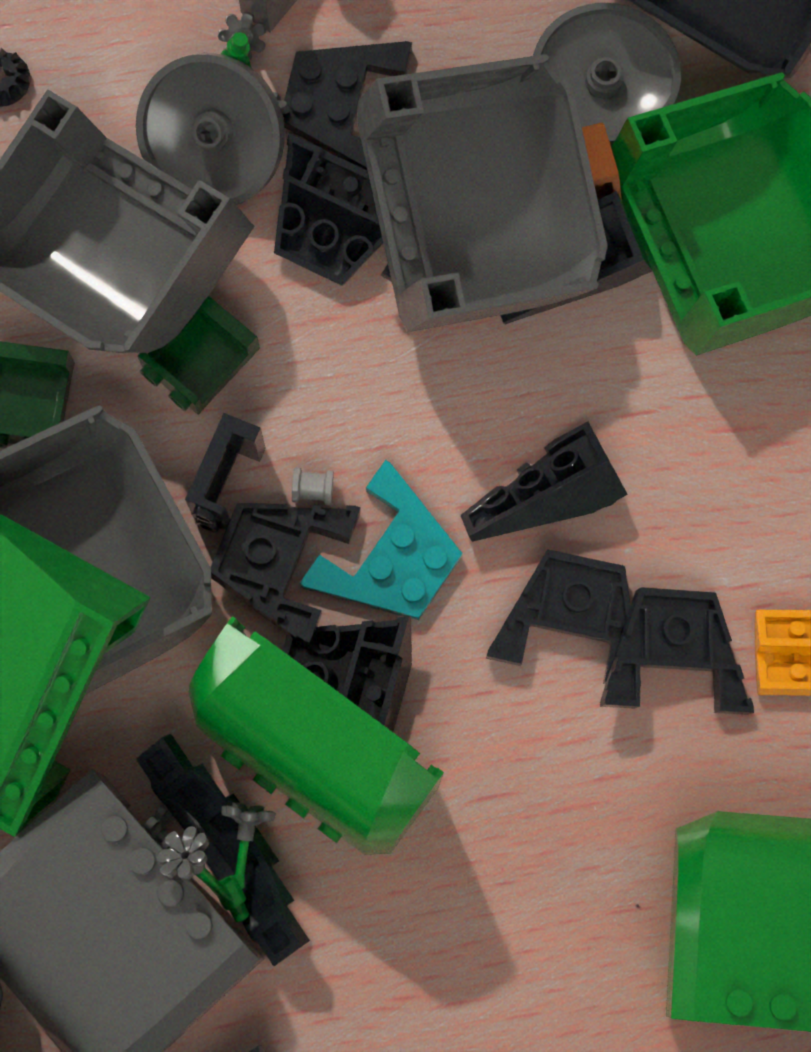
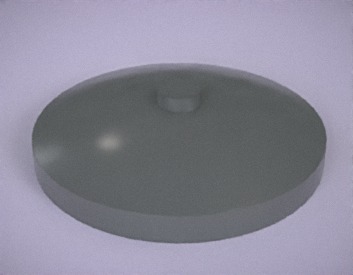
(613, 62)
(211, 124)

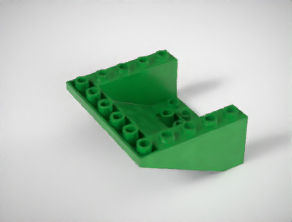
(53, 634)

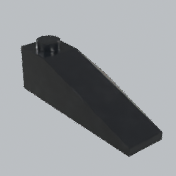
(623, 259)
(562, 485)

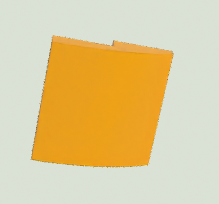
(783, 652)

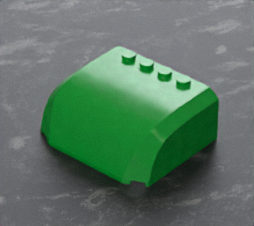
(724, 208)
(309, 742)
(741, 922)

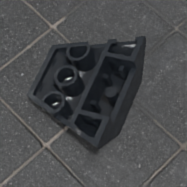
(325, 213)
(362, 662)

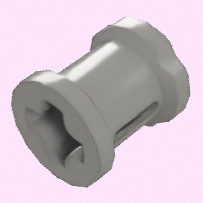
(312, 486)

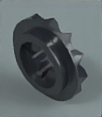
(18, 82)

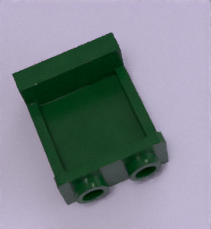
(201, 357)
(32, 389)

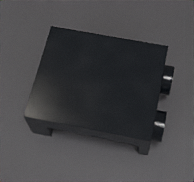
(230, 439)

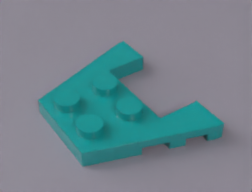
(405, 563)

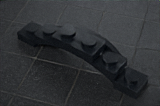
(198, 803)

